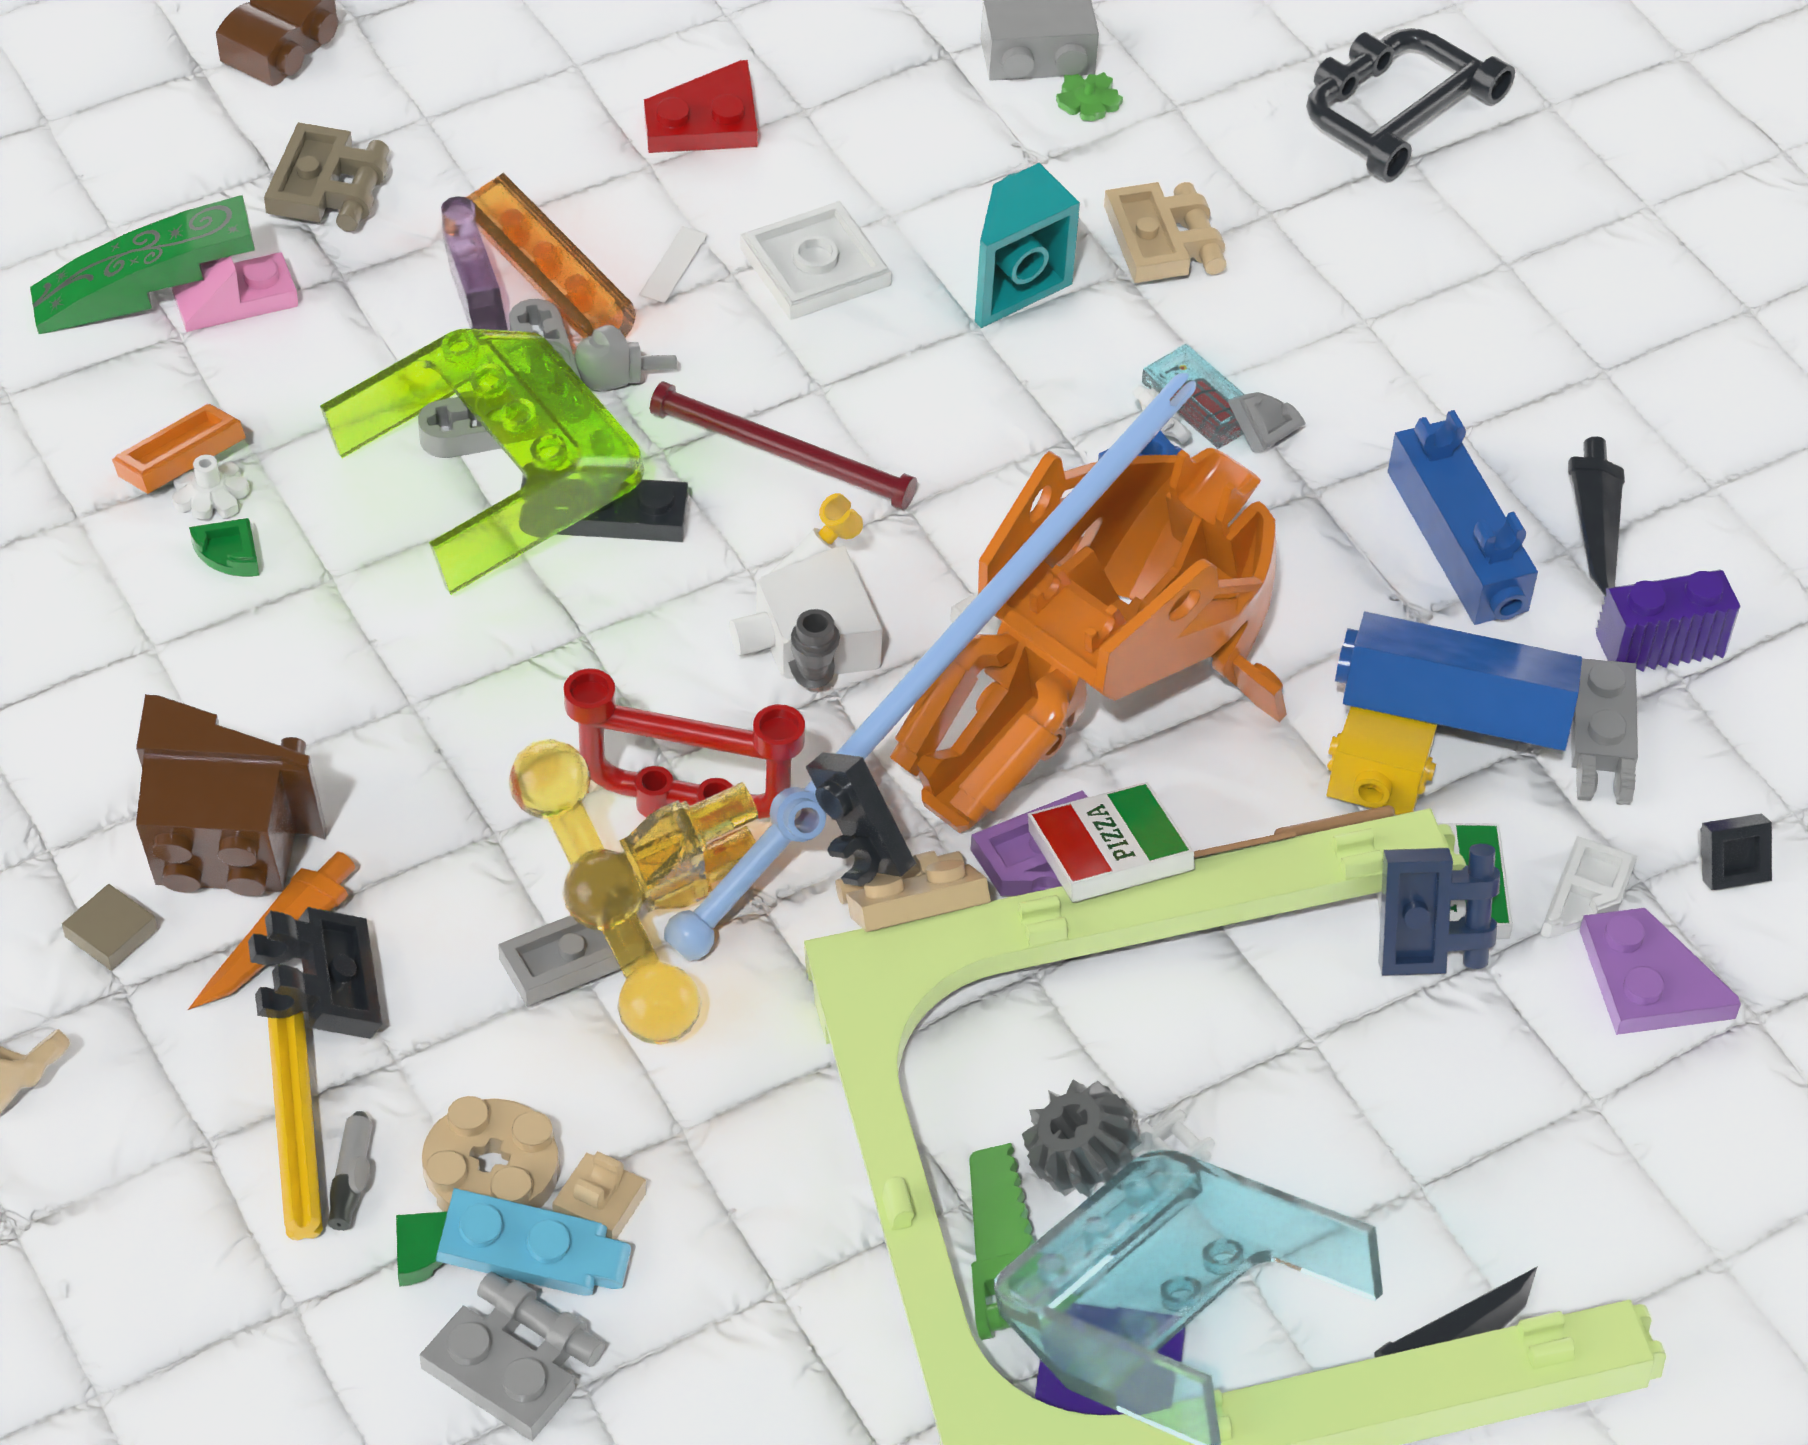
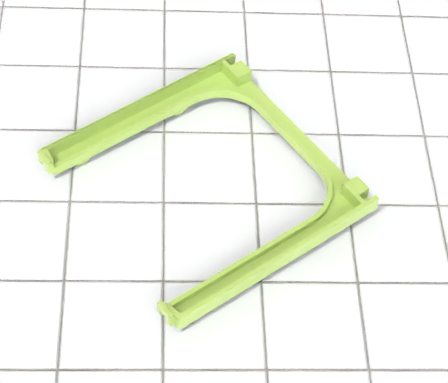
(885, 980)

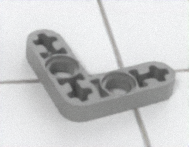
(453, 413)

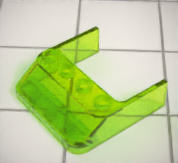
(533, 410)

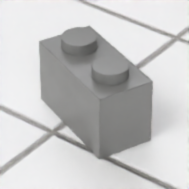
(1038, 38)

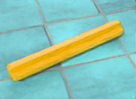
(295, 1127)

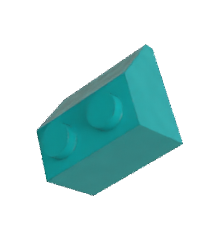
(1025, 243)

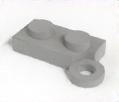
(556, 959)

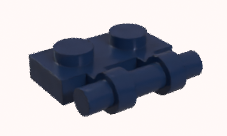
(1417, 910)

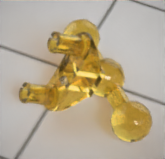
(658, 865)

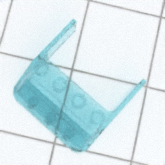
(1149, 1259)

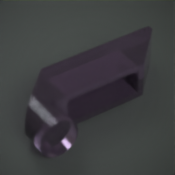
(471, 266)

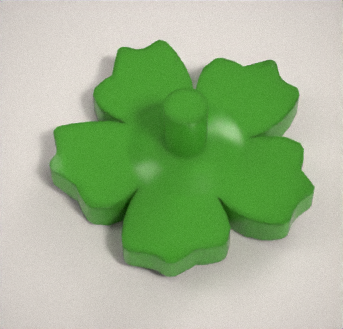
(1089, 96)

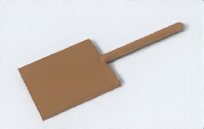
(1305, 828)

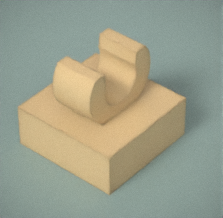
(601, 1193)

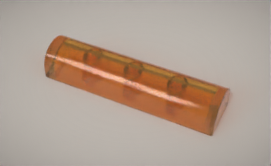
(549, 259)

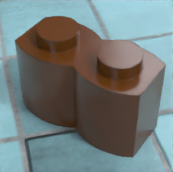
(274, 36)

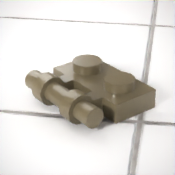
(310, 174)

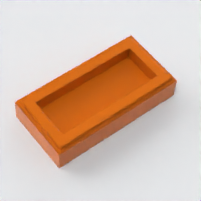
(176, 447)

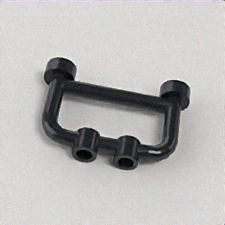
(1385, 147)

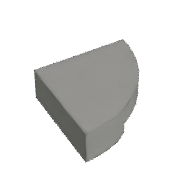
(1264, 419)

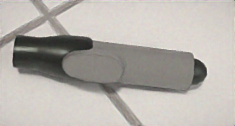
(351, 1171)

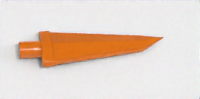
(307, 889)

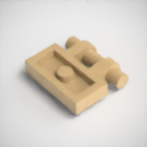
(1149, 234)
(926, 890)

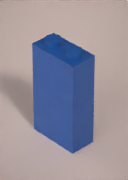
(1460, 680)

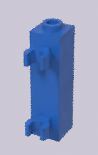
(1462, 520)

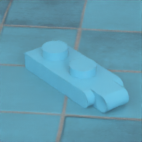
(531, 1245)

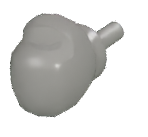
(610, 362)

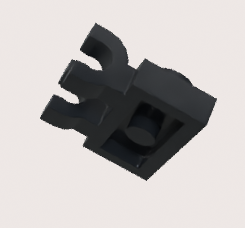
(337, 971)

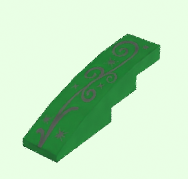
(154, 257)

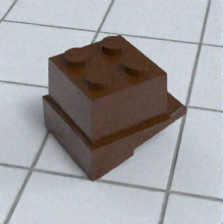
(220, 802)

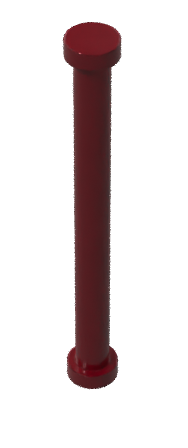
(898, 489)

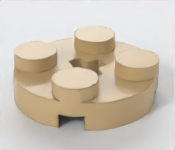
(485, 1127)

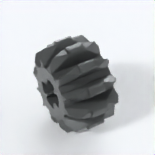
(1081, 1138)

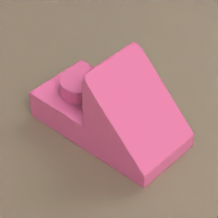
(236, 291)

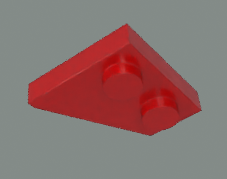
(704, 113)

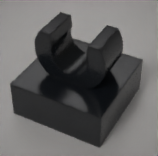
(1736, 851)

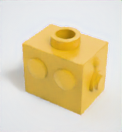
(1381, 760)

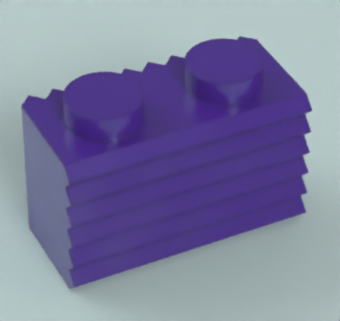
(1668, 620)

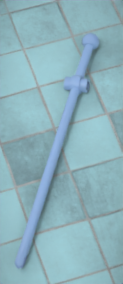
(692, 931)

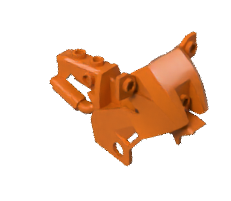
(1149, 539)

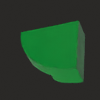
(226, 547)
(418, 1245)

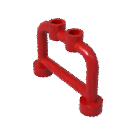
(591, 703)

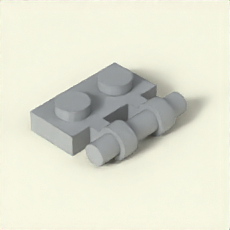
(501, 1372)

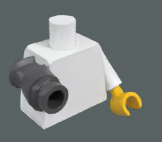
(815, 607)

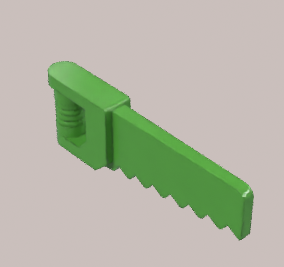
(999, 1228)

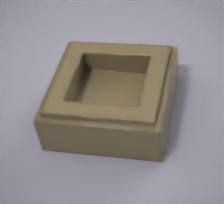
(109, 926)

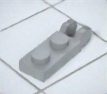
(1605, 728)

